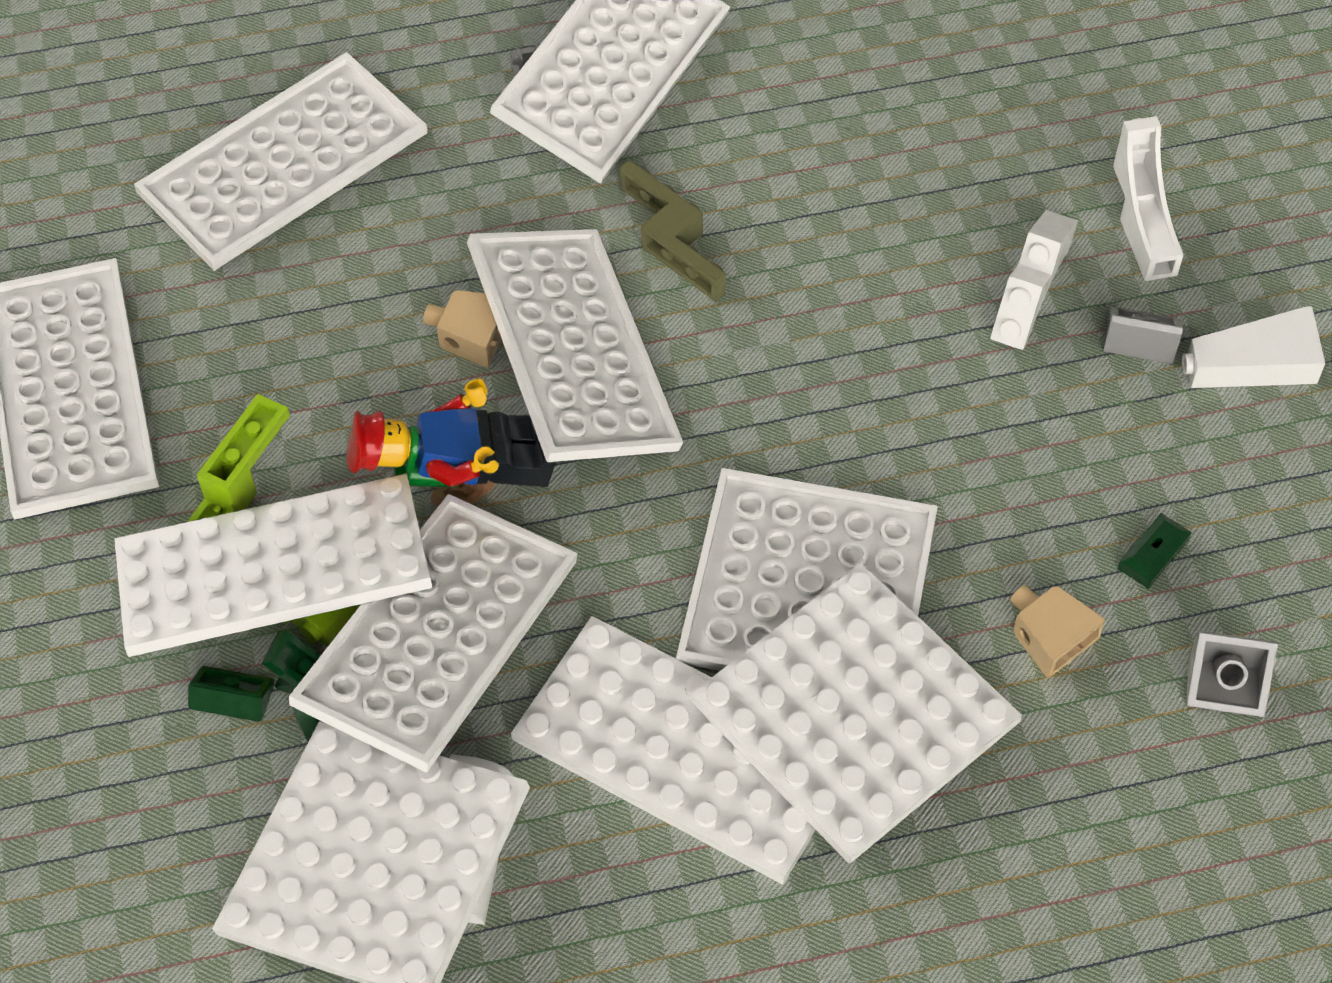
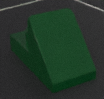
(289, 660)

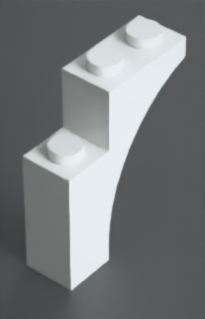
(1145, 205)
(1030, 280)

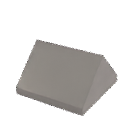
(1142, 335)
(1230, 673)

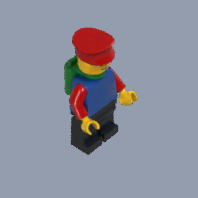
(452, 445)

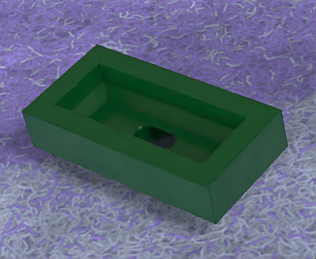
(1146, 563)

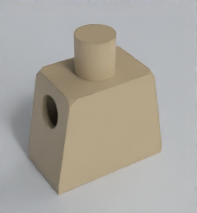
(466, 326)
(1054, 627)

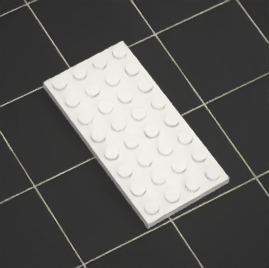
(605, 76)
(280, 160)
(573, 345)
(70, 391)
(269, 564)
(422, 659)
(629, 726)

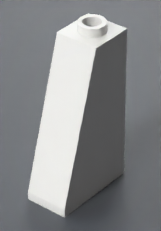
(1258, 353)

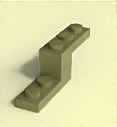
(672, 230)

